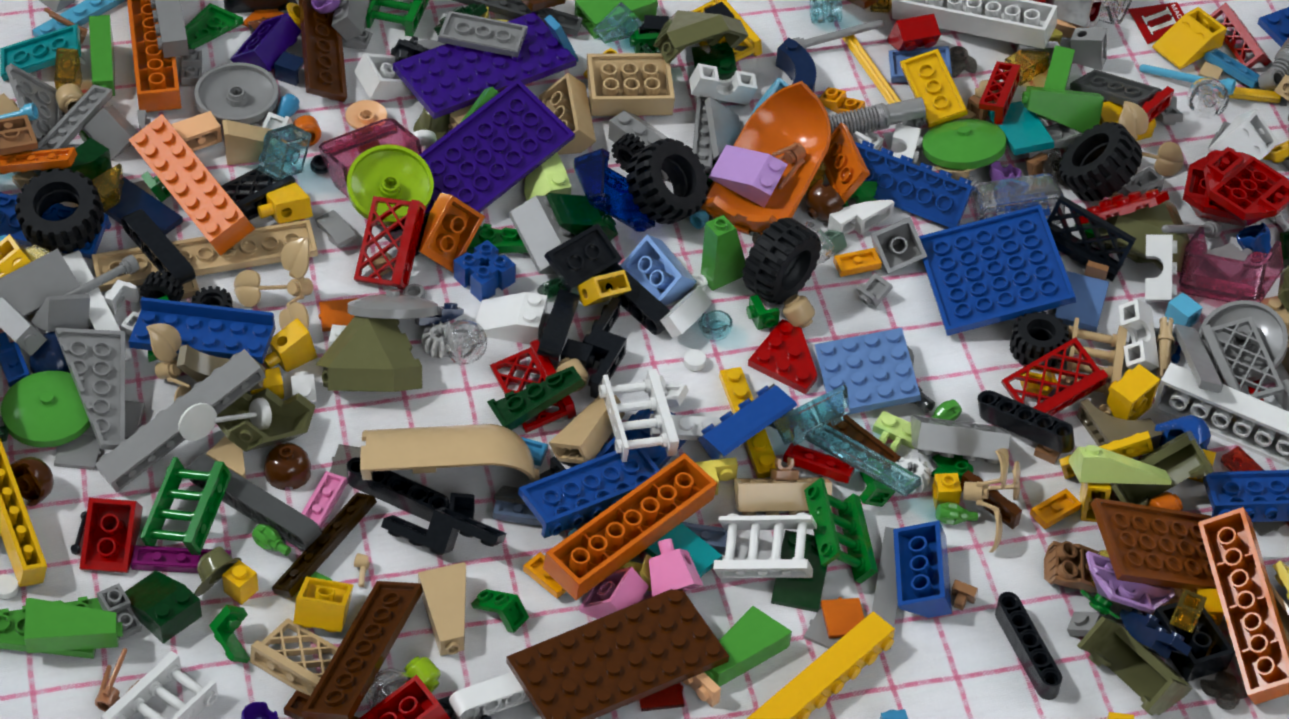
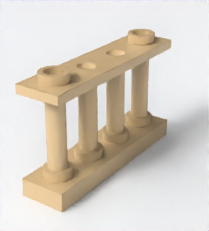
(1114, 356)

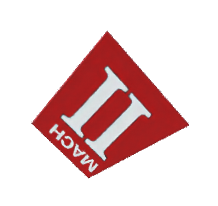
(1156, 19)

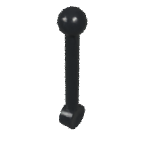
(75, 549)

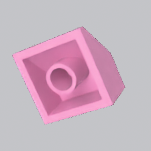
(614, 593)

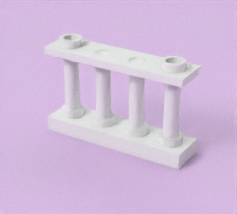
(657, 403)
(775, 566)
(152, 685)

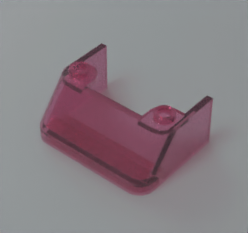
(343, 150)
(1226, 277)

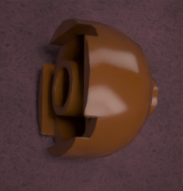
(822, 201)
(287, 466)
(33, 479)

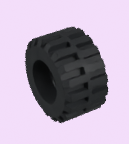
(1036, 336)

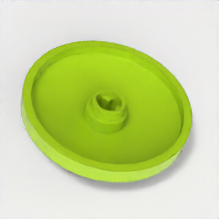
(388, 173)

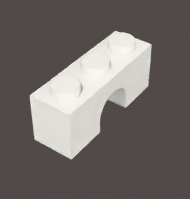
(737, 89)
(906, 142)
(1161, 287)
(1138, 321)

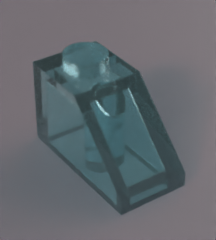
(617, 24)

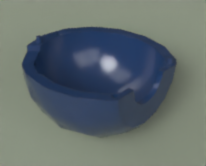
(48, 356)

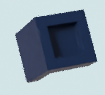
(287, 68)

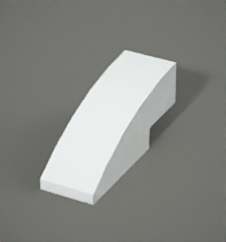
(861, 216)
(686, 312)

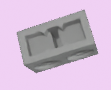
(1143, 181)

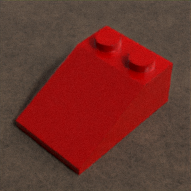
(110, 534)
(408, 702)

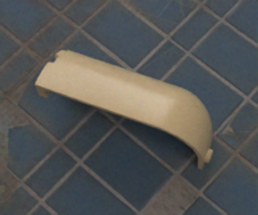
(445, 448)

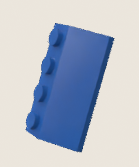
(746, 422)
(922, 569)

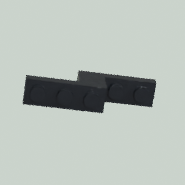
(607, 346)
(443, 530)

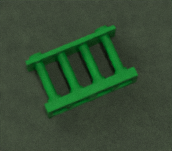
(409, 21)
(201, 518)
(854, 528)

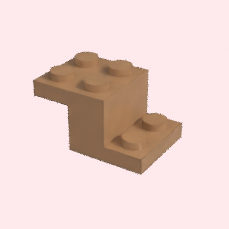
(16, 135)

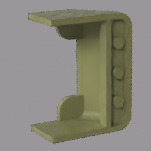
(1179, 457)
(1136, 665)

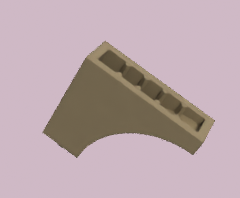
(201, 365)
(1107, 428)

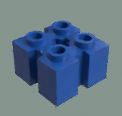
(484, 271)

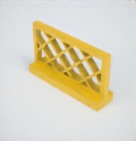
(752, 42)

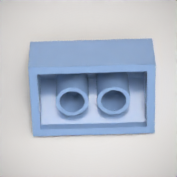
(658, 270)

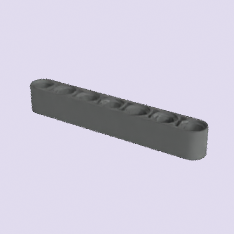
(262, 507)

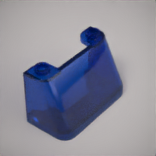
(608, 190)

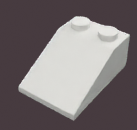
(379, 78)
(514, 317)

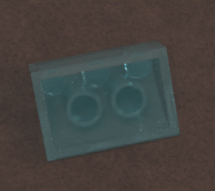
(813, 416)

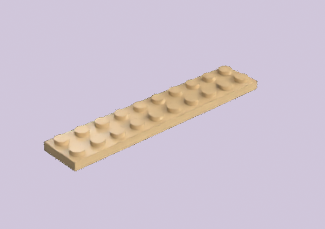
(256, 249)

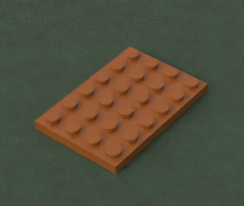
(1154, 544)

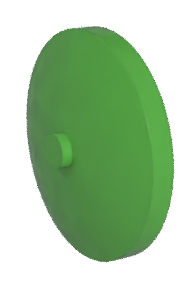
(964, 144)
(44, 410)

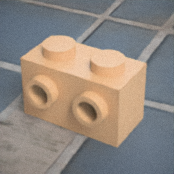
(199, 131)

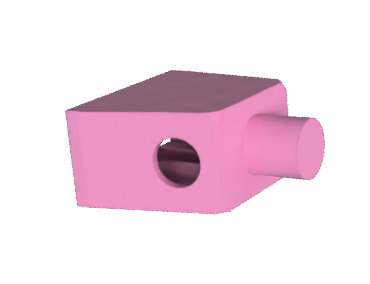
(672, 569)

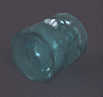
(822, 10)

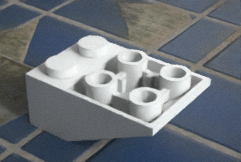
(1247, 135)

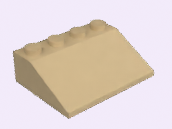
(629, 83)

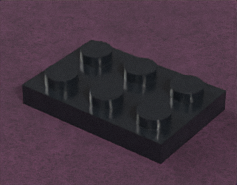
(583, 257)

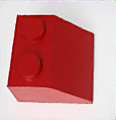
(914, 33)

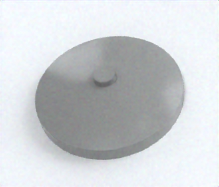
(237, 92)
(392, 306)
(1269, 325)

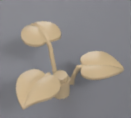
(1169, 155)
(295, 259)
(165, 342)
(979, 491)

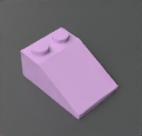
(748, 173)

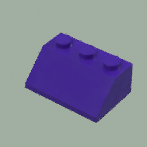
(268, 42)

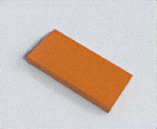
(844, 163)

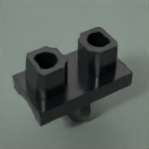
(407, 48)

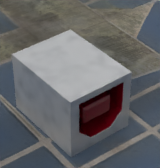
(1079, 12)

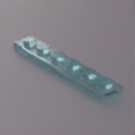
(865, 460)

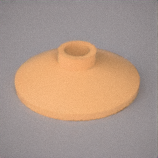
(364, 113)

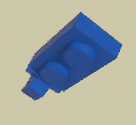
(12, 361)

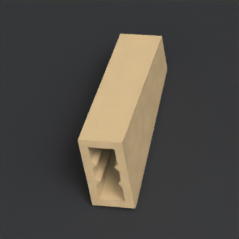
(584, 434)
(445, 605)

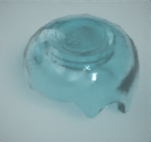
(715, 325)

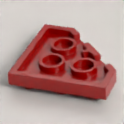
(1127, 204)
(786, 358)

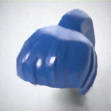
(1255, 238)

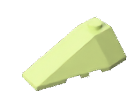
(547, 178)
(1101, 465)

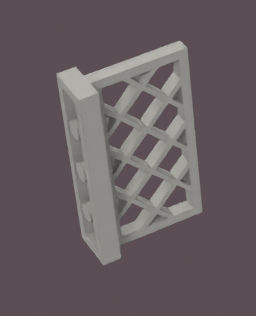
(1222, 362)

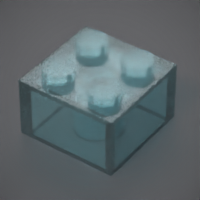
(284, 151)

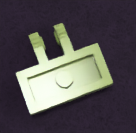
(893, 428)

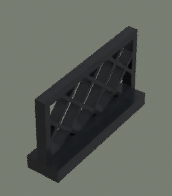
(250, 201)
(1080, 248)

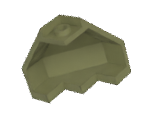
(694, 27)
(1148, 222)
(371, 357)
(289, 420)

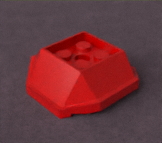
(1245, 186)
(1196, 194)

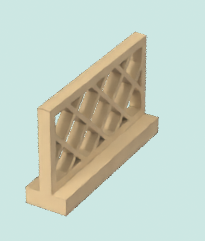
(290, 672)

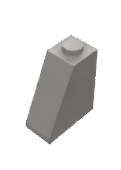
(20, 328)

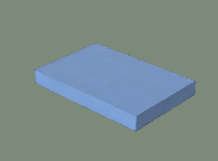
(896, 56)
(1089, 302)

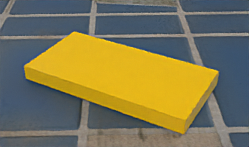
(932, 81)

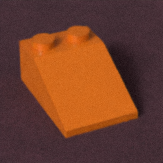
(449, 230)

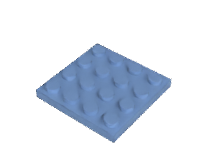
(872, 368)

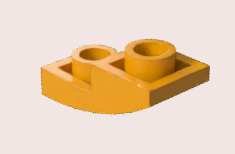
(838, 102)

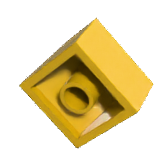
(1133, 393)
(323, 604)

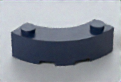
(796, 63)

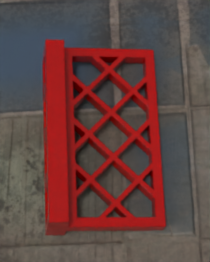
(406, 249)
(543, 368)
(1069, 394)

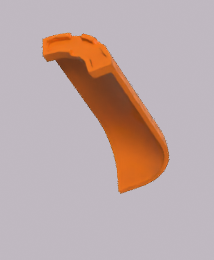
(781, 120)

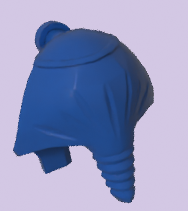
(1183, 424)

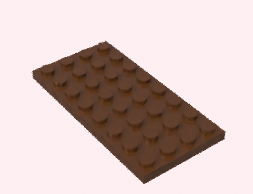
(618, 658)

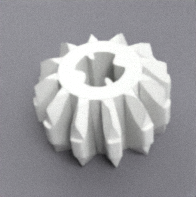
(433, 340)
(918, 468)

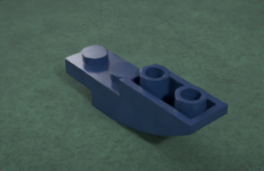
(1153, 635)

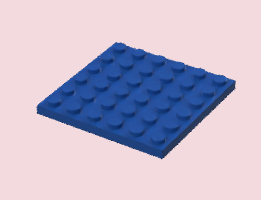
(995, 270)

